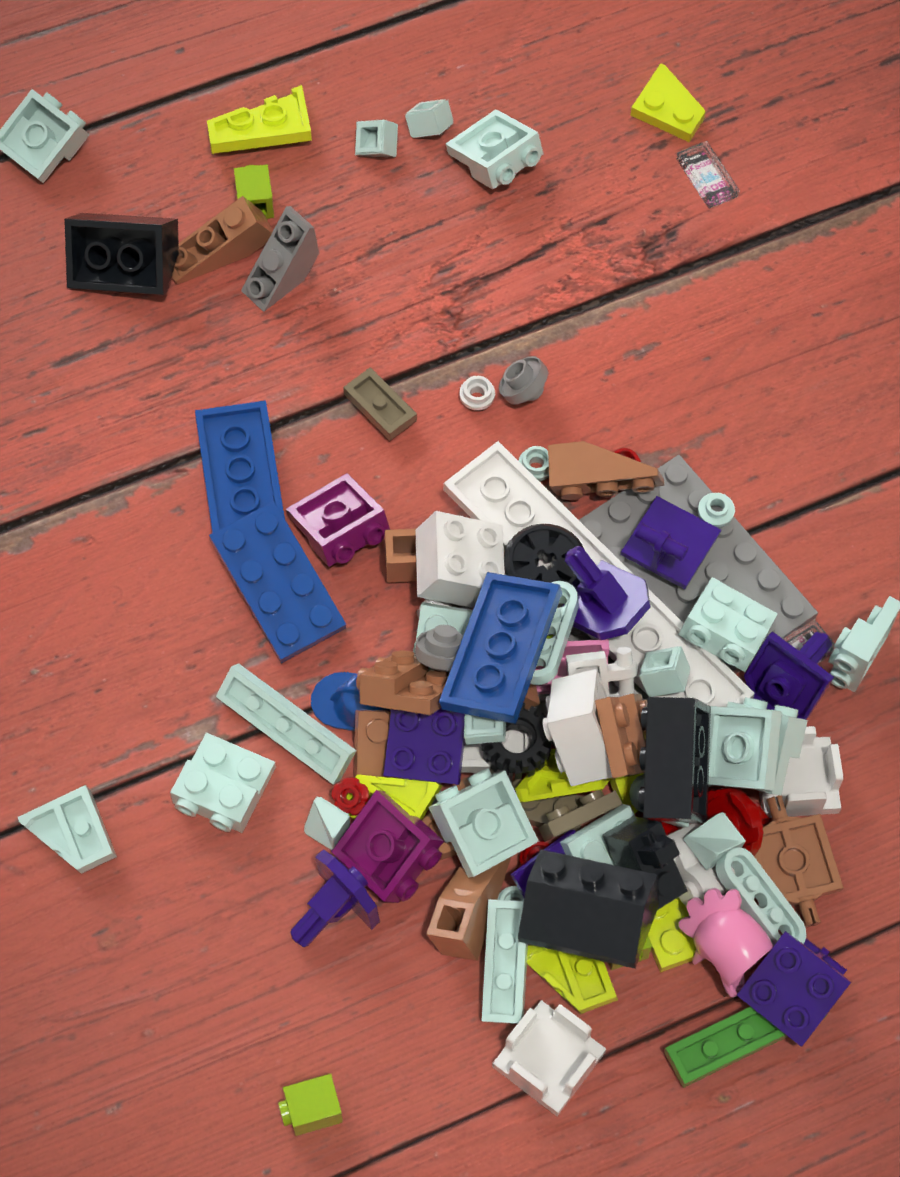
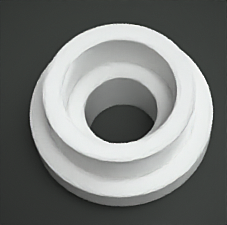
(477, 384)

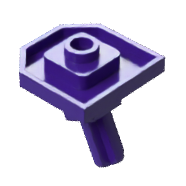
(607, 596)
(790, 675)
(339, 895)

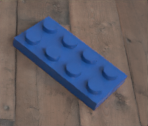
(237, 461)
(277, 582)
(501, 647)

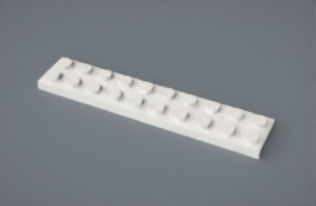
(506, 493)

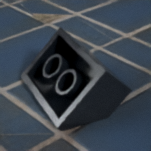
(120, 252)
(675, 760)
(588, 908)

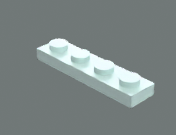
(286, 723)

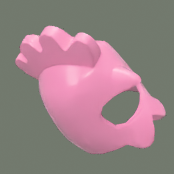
(725, 936)

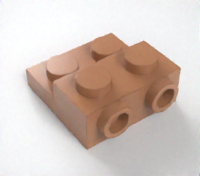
(401, 684)
(622, 732)

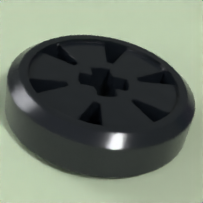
(539, 542)

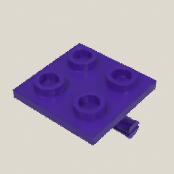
(670, 542)
(425, 746)
(795, 987)

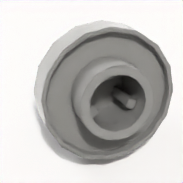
(524, 380)
(438, 647)

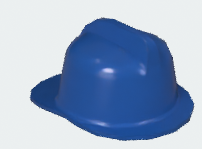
(337, 699)

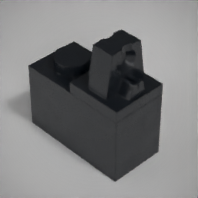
(645, 847)

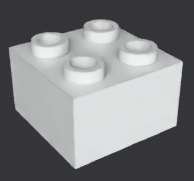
(456, 556)
(576, 727)

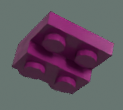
(339, 520)
(389, 848)

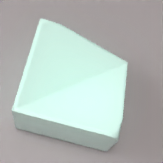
(429, 118)
(376, 138)
(664, 671)
(326, 823)
(713, 840)

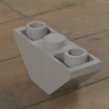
(283, 260)

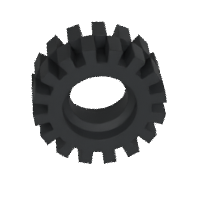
(525, 761)

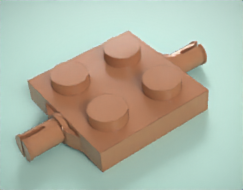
(798, 859)

